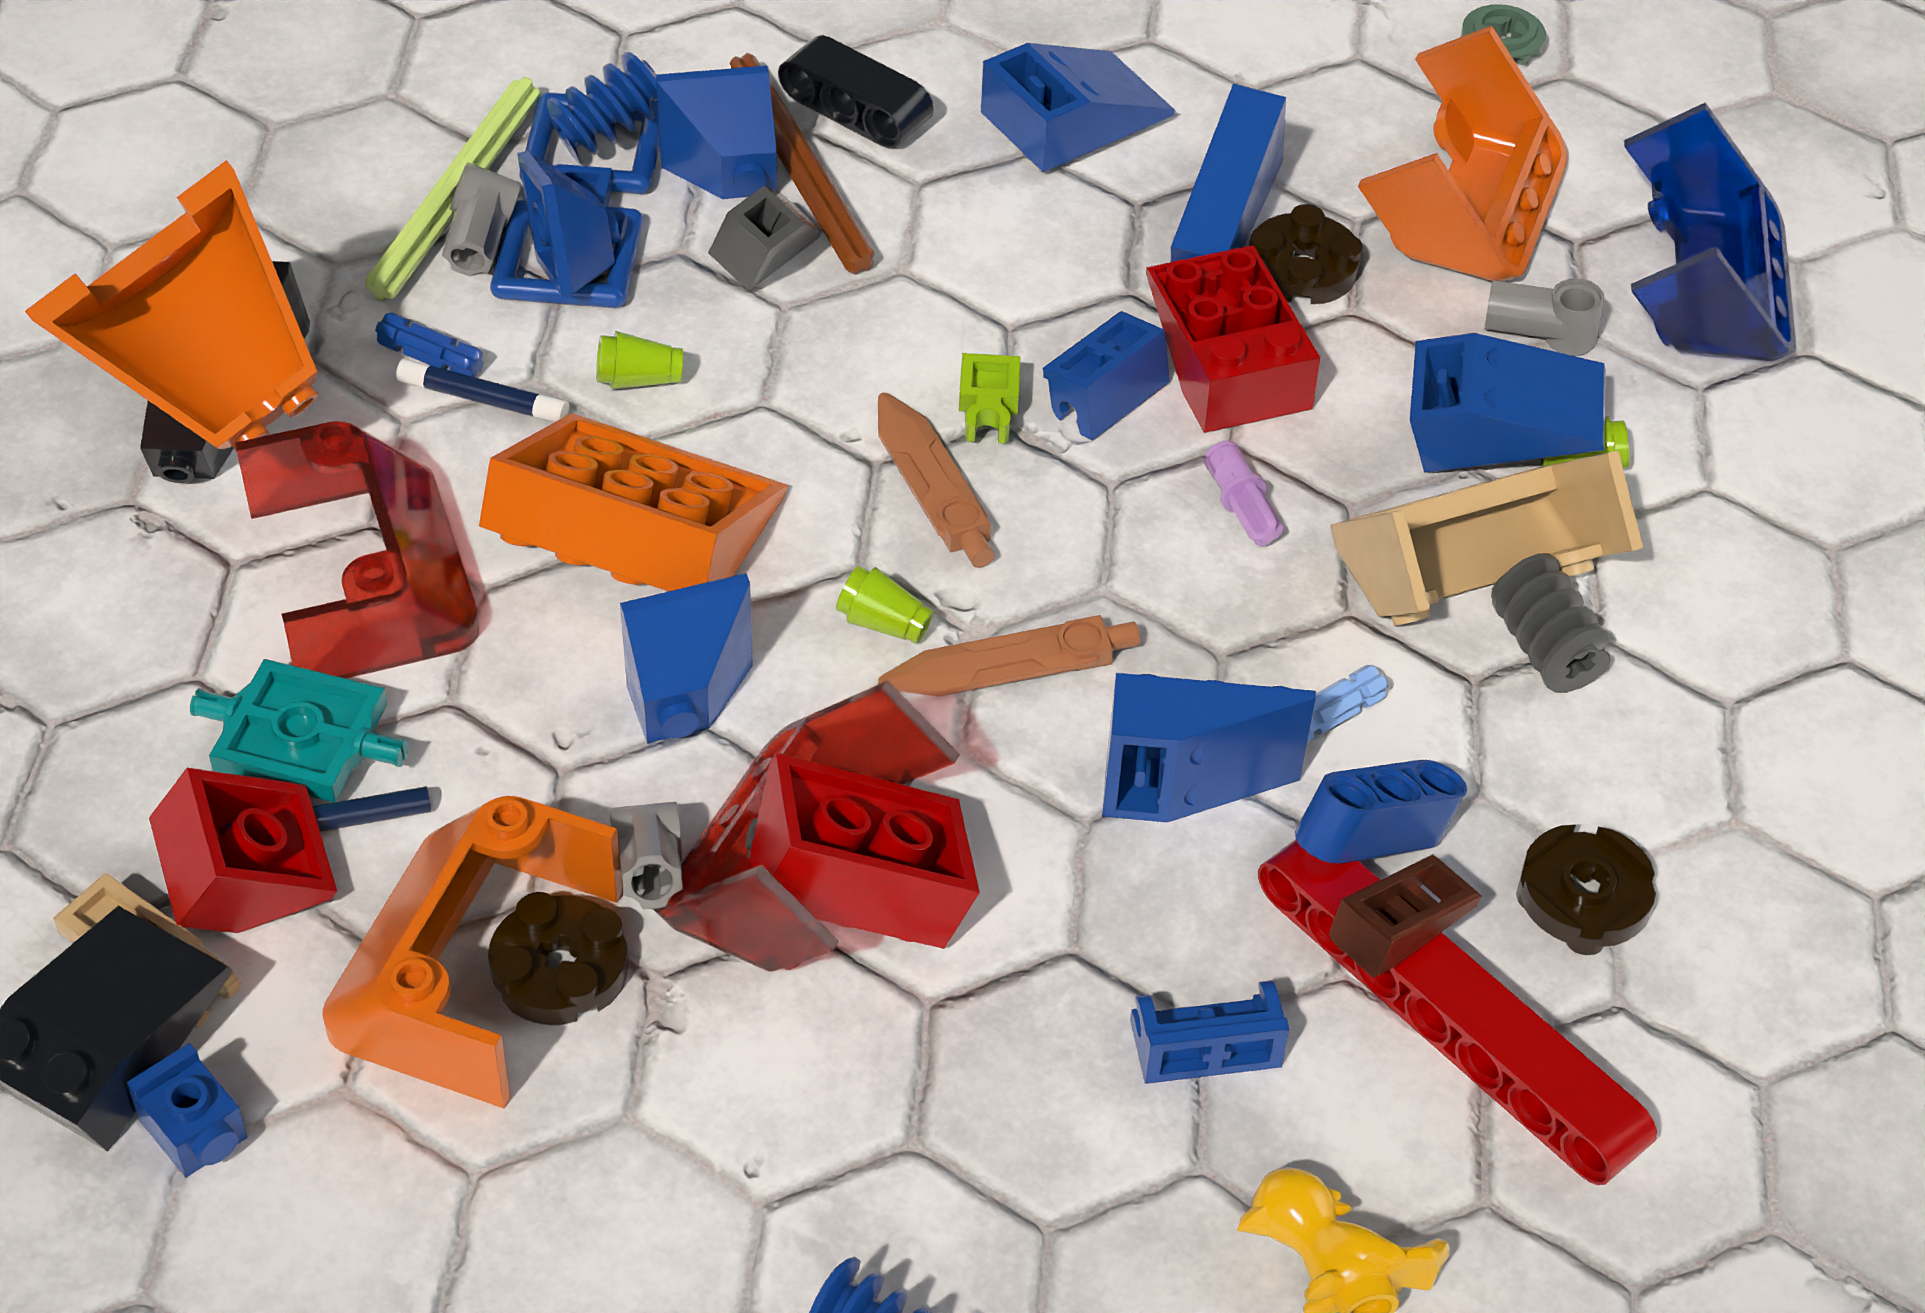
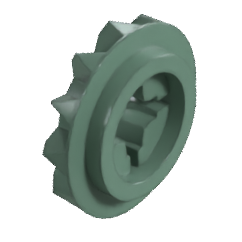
(1525, 29)

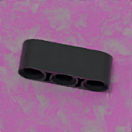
(855, 91)

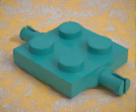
(299, 728)

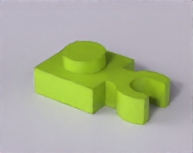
(989, 392)

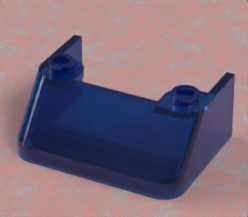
(1730, 244)

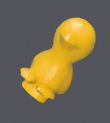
(1346, 1262)

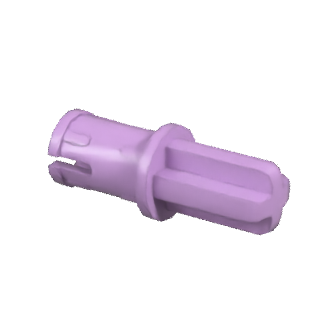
(1243, 492)

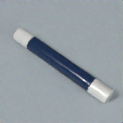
(481, 391)

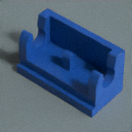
(1108, 373)
(1210, 1037)

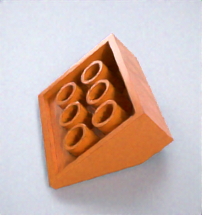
(627, 504)

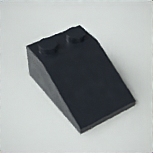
(102, 1018)

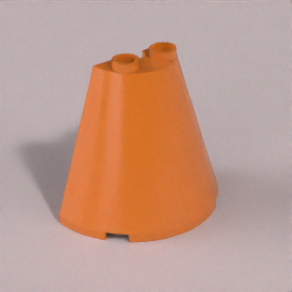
(194, 320)

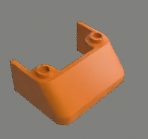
(1502, 174)
(394, 986)

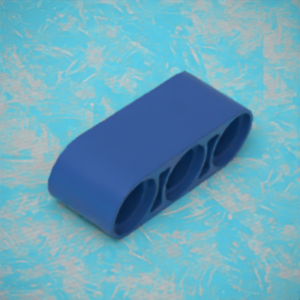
(1380, 811)

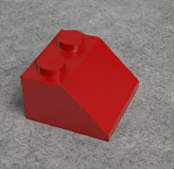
(244, 874)

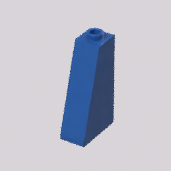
(1234, 175)

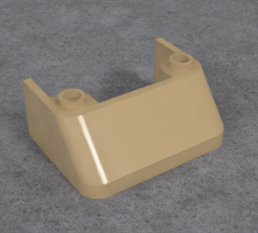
(1479, 532)

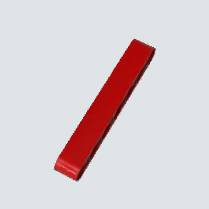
(1477, 1026)

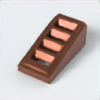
(1374, 939)

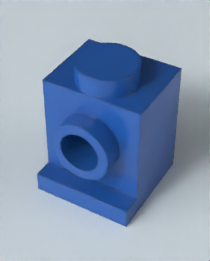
(187, 1111)

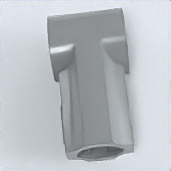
(482, 211)
(1563, 315)
(649, 852)

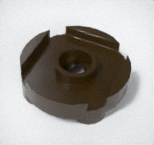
(1307, 232)
(1582, 918)
(555, 924)

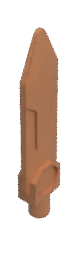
(934, 480)
(1013, 657)

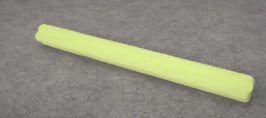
(434, 212)

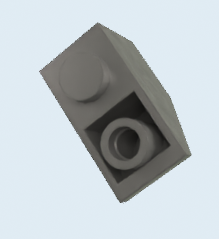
(761, 236)

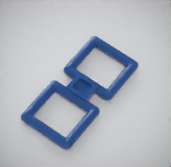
(601, 183)

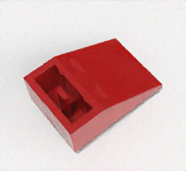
(1233, 339)

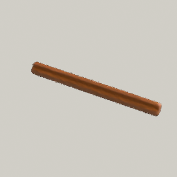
(815, 184)

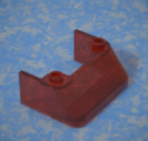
(397, 601)
(747, 908)

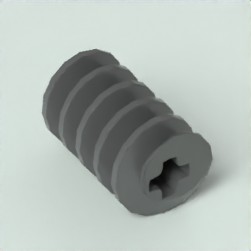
(1551, 623)

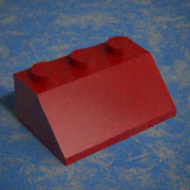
(866, 850)

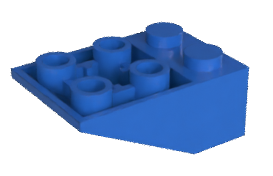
(1065, 101)
(1502, 402)
(1199, 744)

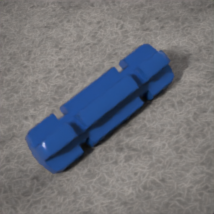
(428, 345)

